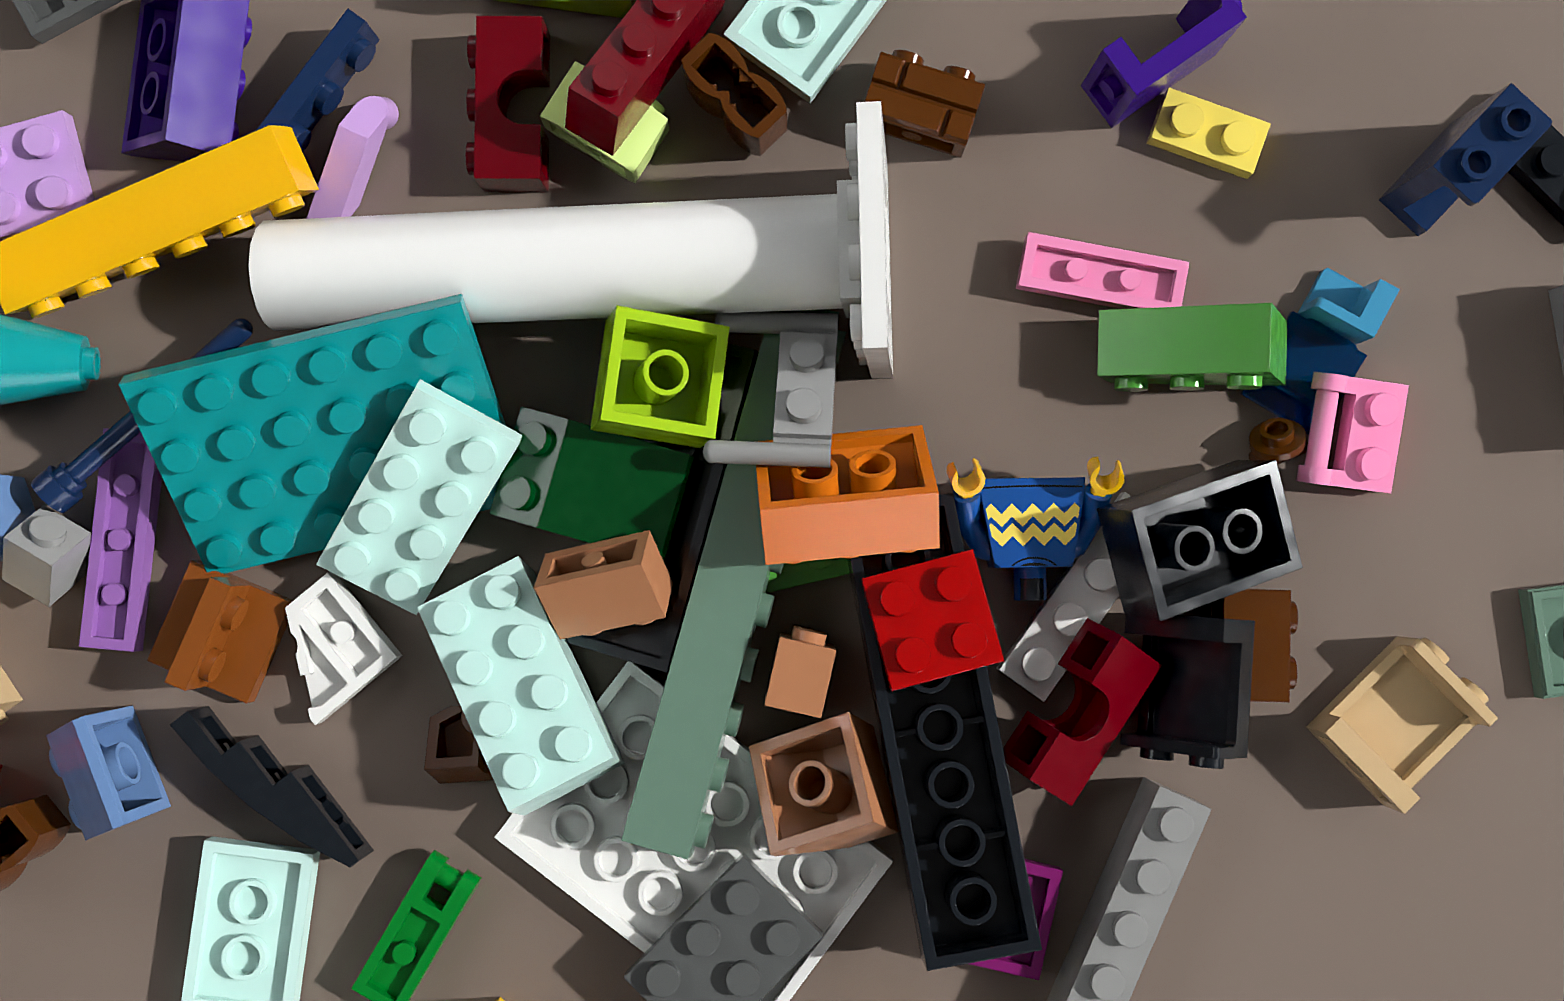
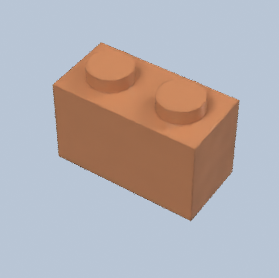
(604, 585)
(801, 672)

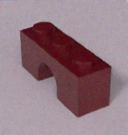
(507, 58)
(1108, 685)

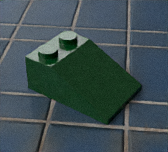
(590, 482)

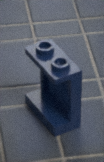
(1467, 158)

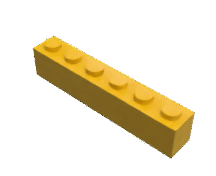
(153, 219)

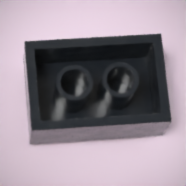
(1200, 539)

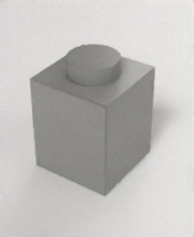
(45, 555)

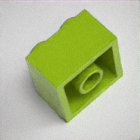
(660, 377)

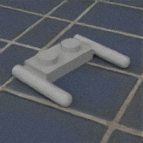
(802, 391)

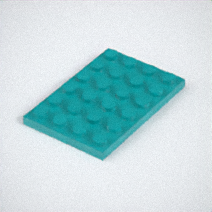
(282, 431)

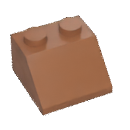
(823, 787)

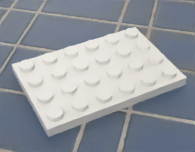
(645, 890)

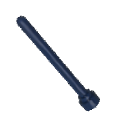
(63, 485)

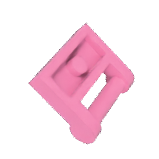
(1366, 434)

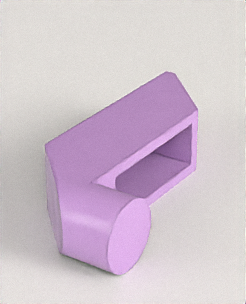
(352, 157)

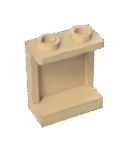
(1400, 719)

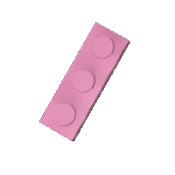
(1100, 274)

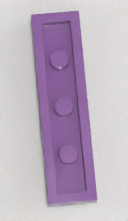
(121, 550)

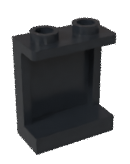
(1201, 691)

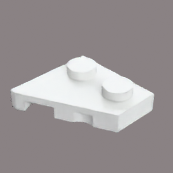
(337, 645)

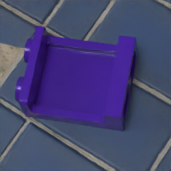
(1124, 85)

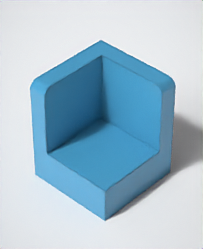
(1347, 306)

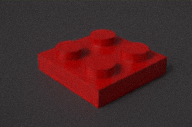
(932, 620)

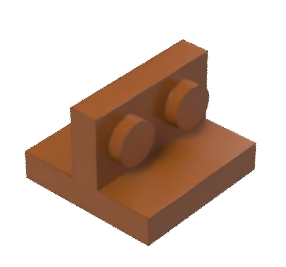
(220, 633)

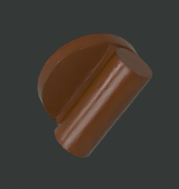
(1277, 440)

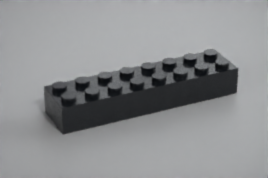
(950, 793)

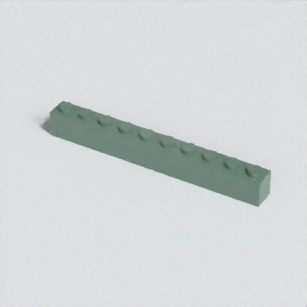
(712, 646)

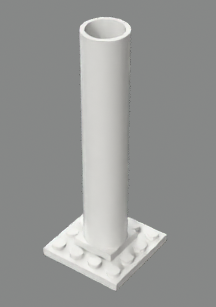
(594, 257)

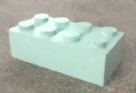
(519, 688)

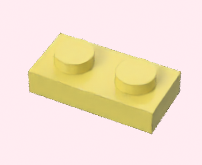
(1208, 133)

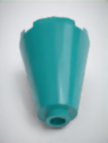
(43, 361)

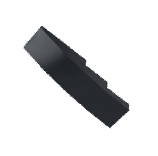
(291, 801)

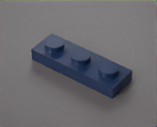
(321, 81)

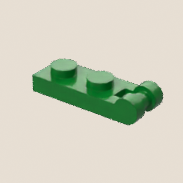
(416, 932)

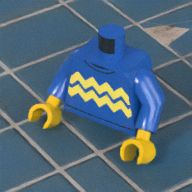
(1031, 520)

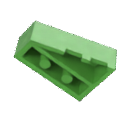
(1193, 347)

